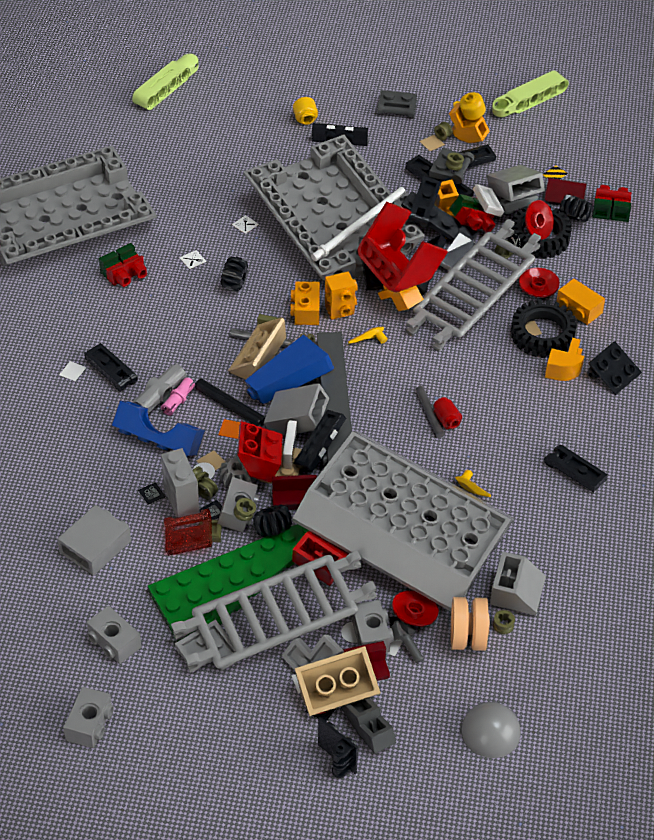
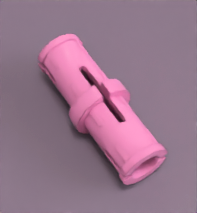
(177, 396)

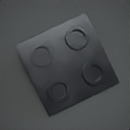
(613, 368)
(341, 748)

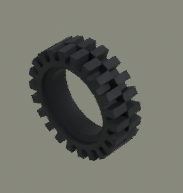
(547, 246)
(543, 311)

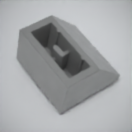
(517, 584)

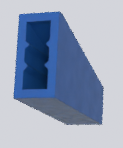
(289, 369)

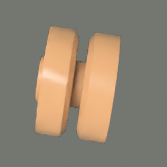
(469, 623)

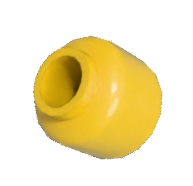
(472, 106)
(305, 110)

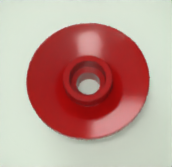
(539, 219)
(539, 282)
(414, 608)

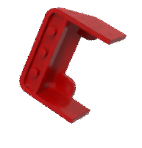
(383, 256)

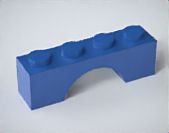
(135, 420)

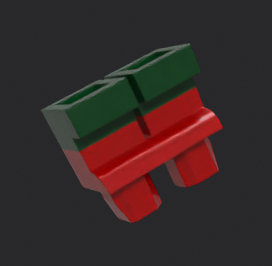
(617, 200)
(470, 213)
(122, 265)

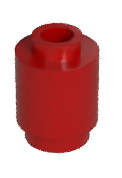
(447, 413)

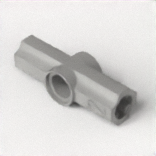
(159, 389)

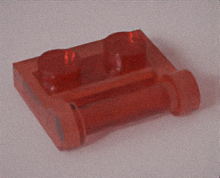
(188, 538)

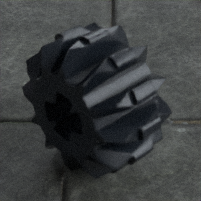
(576, 208)
(234, 273)
(272, 520)

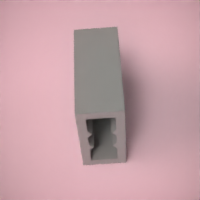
(516, 182)
(297, 404)
(180, 483)
(94, 539)

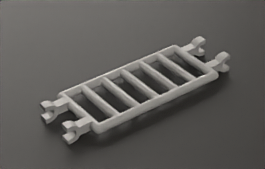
(450, 330)
(196, 660)

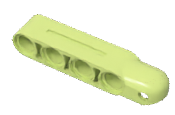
(165, 81)
(530, 94)

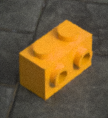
(340, 295)
(306, 303)

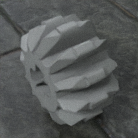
(235, 469)

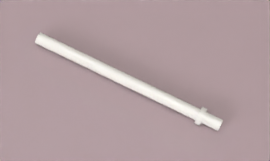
(323, 250)

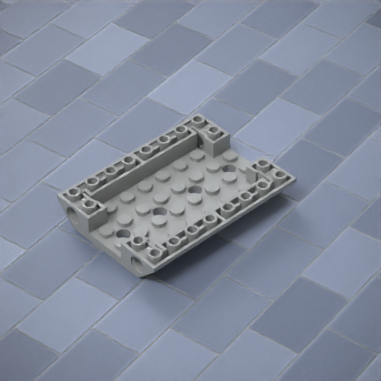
(348, 188)
(57, 195)
(393, 532)

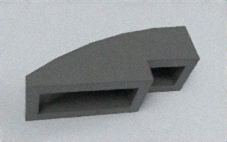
(370, 725)

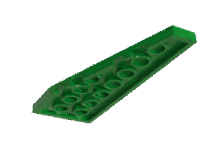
(223, 575)

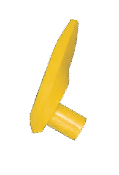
(370, 334)
(465, 482)

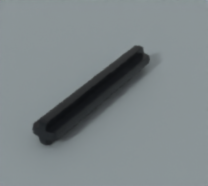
(229, 402)

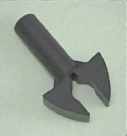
(404, 632)

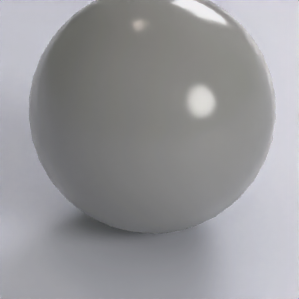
(491, 730)

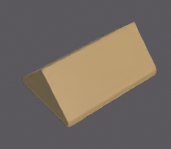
(259, 348)
(337, 681)

